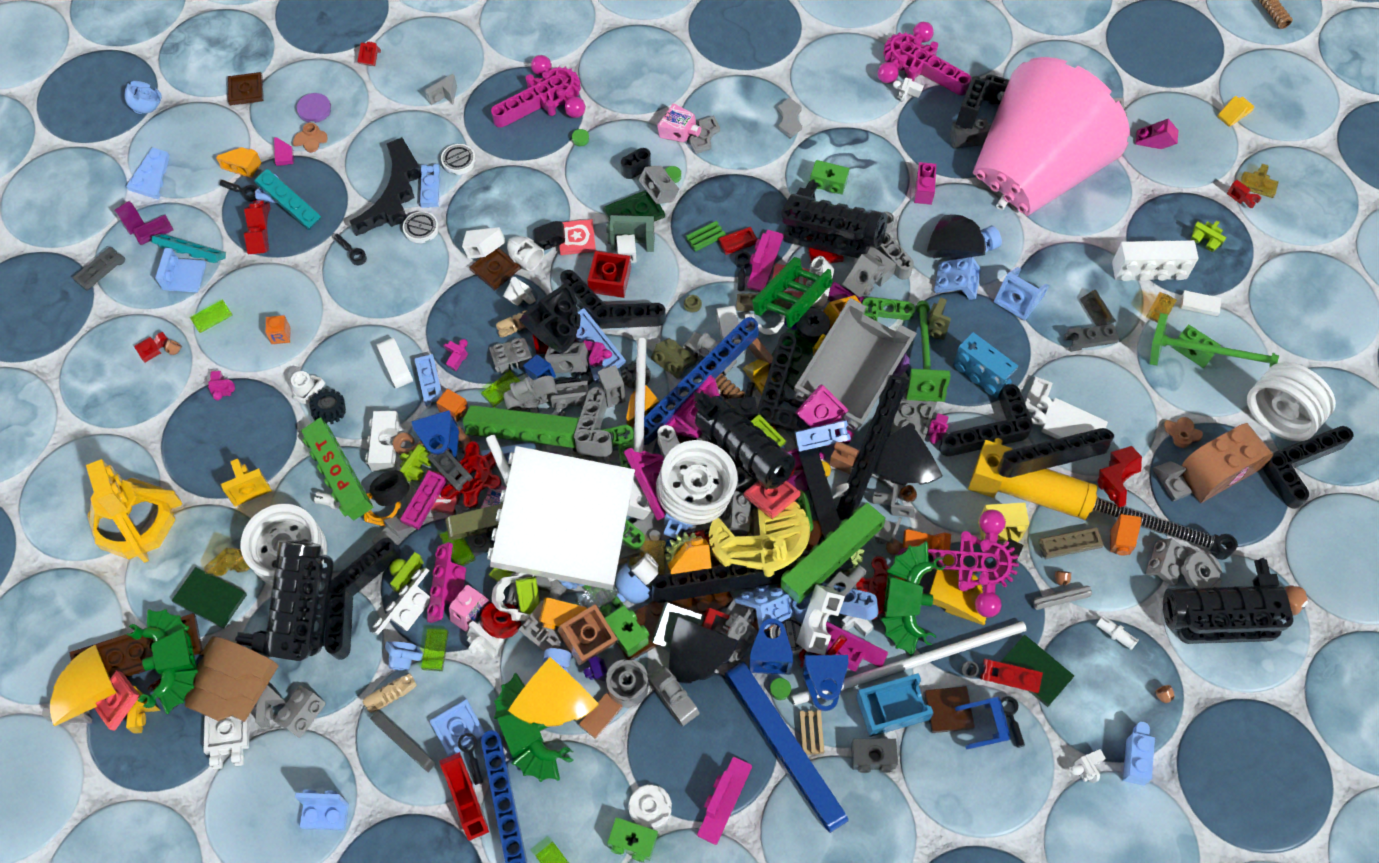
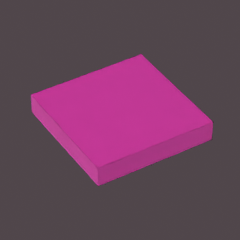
(821, 408)

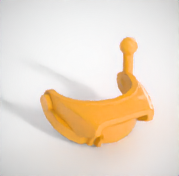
(371, 518)

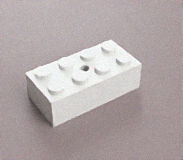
(1154, 260)

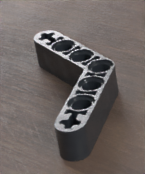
(651, 313)
(339, 642)

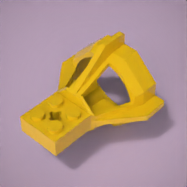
(114, 500)

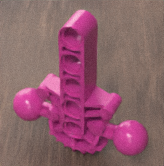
(908, 53)
(555, 88)
(992, 523)

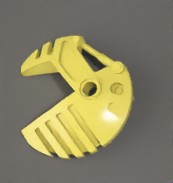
(776, 547)

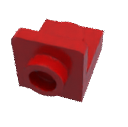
(368, 53)

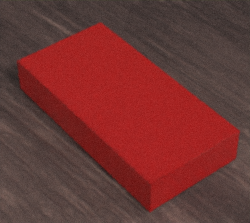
(737, 240)

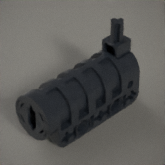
(831, 224)
(743, 441)
(294, 603)
(1230, 610)

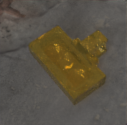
(1260, 182)
(657, 551)
(227, 560)

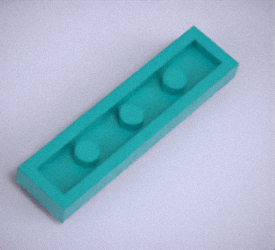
(287, 199)
(184, 246)

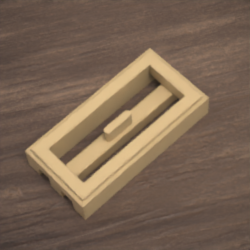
(810, 714)

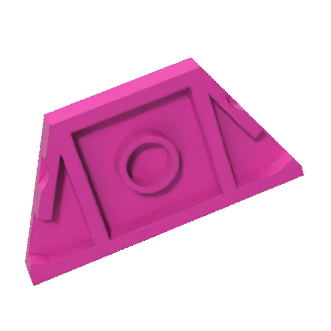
(684, 419)
(646, 471)

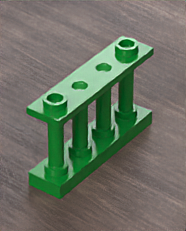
(786, 279)

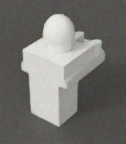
(908, 87)
(861, 625)
(1086, 766)

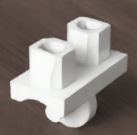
(482, 641)

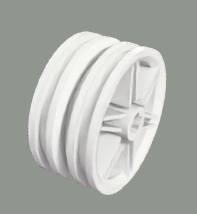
(1291, 401)
(693, 456)
(258, 535)

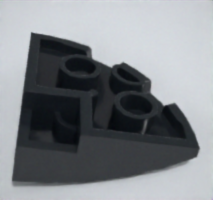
(956, 238)
(554, 319)
(907, 459)
(698, 651)

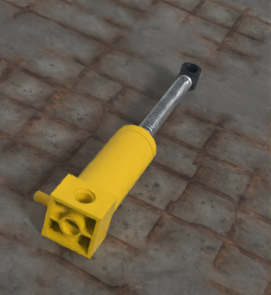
(1076, 498)

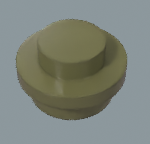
(692, 303)

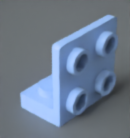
(179, 274)
(958, 275)
(768, 603)
(323, 811)

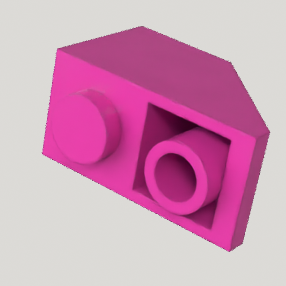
(1158, 135)
(925, 183)

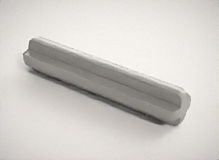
(1062, 597)

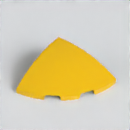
(949, 596)
(80, 686)
(552, 698)

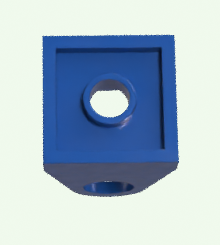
(438, 430)
(770, 654)
(825, 674)
(1000, 720)

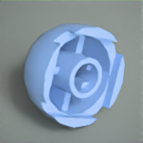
(141, 97)
(630, 586)

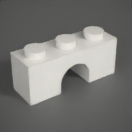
(382, 426)
(813, 632)

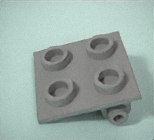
(509, 353)
(742, 631)
(541, 636)

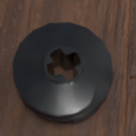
(820, 321)

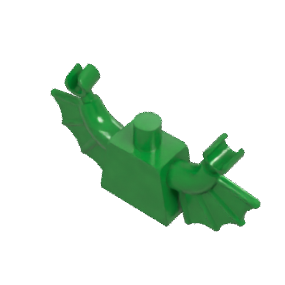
(906, 596)
(171, 658)
(525, 738)

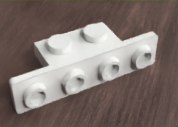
(407, 606)

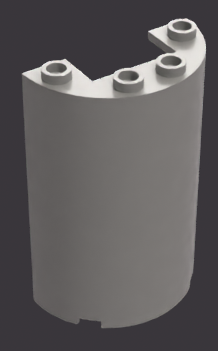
(855, 362)

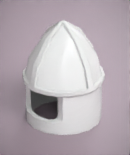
(525, 252)

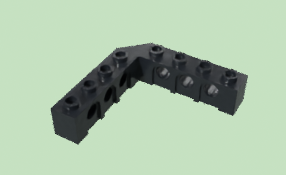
(979, 90)

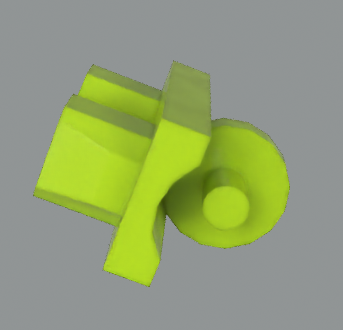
(1211, 233)
(413, 461)

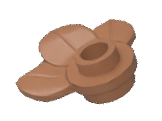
(310, 137)
(1183, 432)

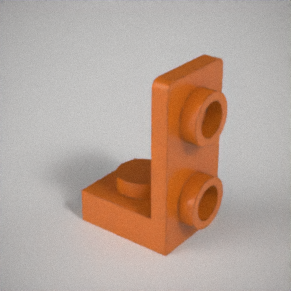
(937, 542)

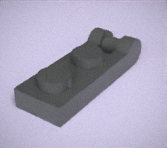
(98, 268)
(450, 468)

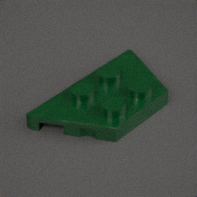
(801, 358)

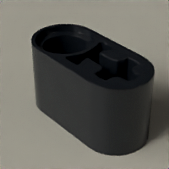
(635, 162)
(549, 235)

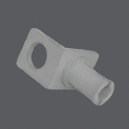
(891, 499)
(888, 532)
(848, 581)

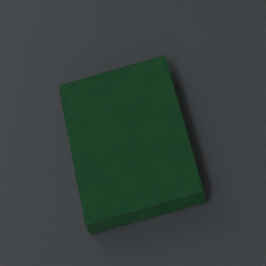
(635, 205)
(209, 597)
(1031, 656)

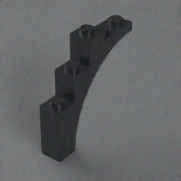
(399, 191)

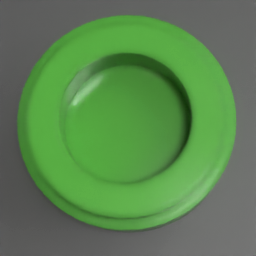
(580, 137)
(674, 172)
(780, 689)

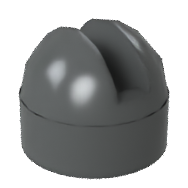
(974, 670)

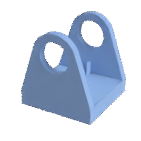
(1029, 295)

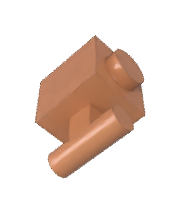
(843, 457)

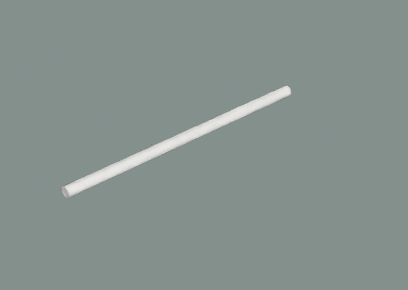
(920, 659)

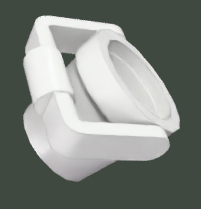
(518, 291)
(305, 386)

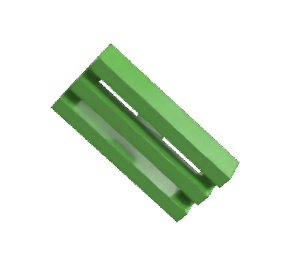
(703, 234)

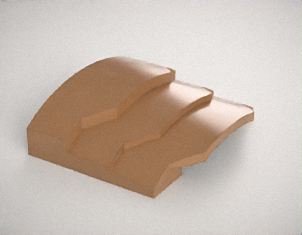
(229, 680)

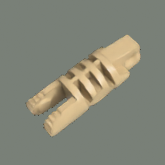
(510, 325)
(389, 693)

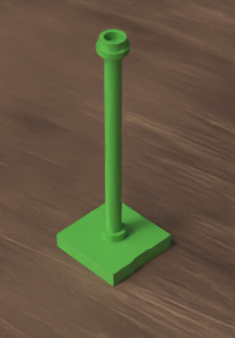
(1161, 339)
(927, 383)

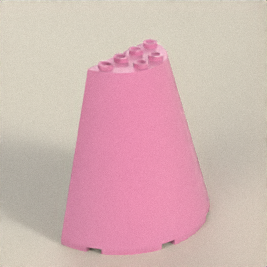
(1050, 133)

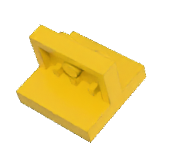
(246, 484)

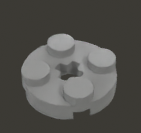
(1192, 572)

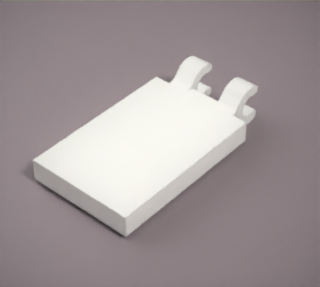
(1064, 419)
(226, 738)

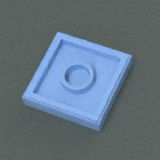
(453, 724)

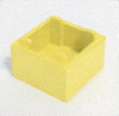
(1016, 521)

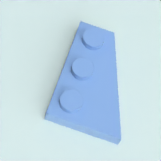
(150, 173)

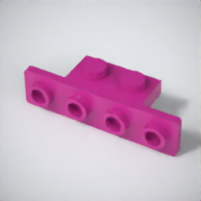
(764, 259)
(446, 583)
(856, 648)
(724, 799)

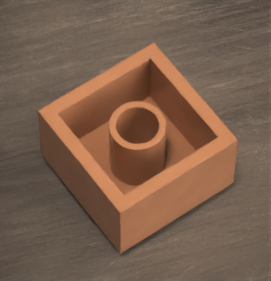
(587, 634)

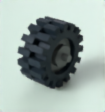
(328, 406)

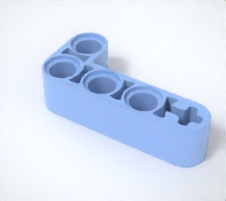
(855, 604)

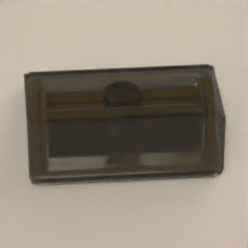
(1097, 309)

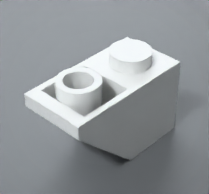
(482, 242)

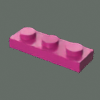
(423, 500)

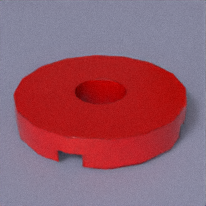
(494, 627)

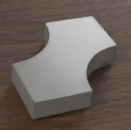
(789, 111)
(709, 128)

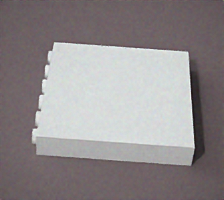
(561, 518)

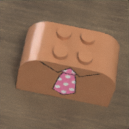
(1225, 462)

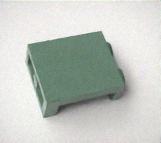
(640, 226)

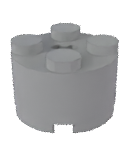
(627, 671)

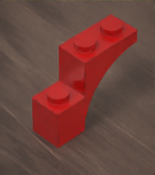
(256, 219)
(1122, 465)
(464, 796)

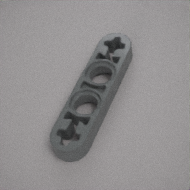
(402, 741)

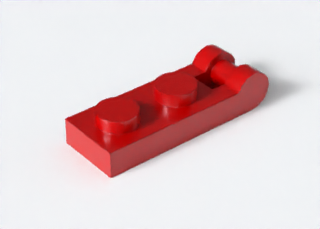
(1012, 676)

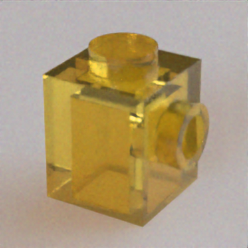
(1162, 304)

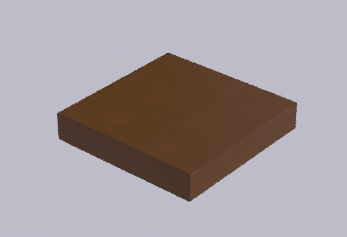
(245, 88)
(495, 268)
(943, 705)

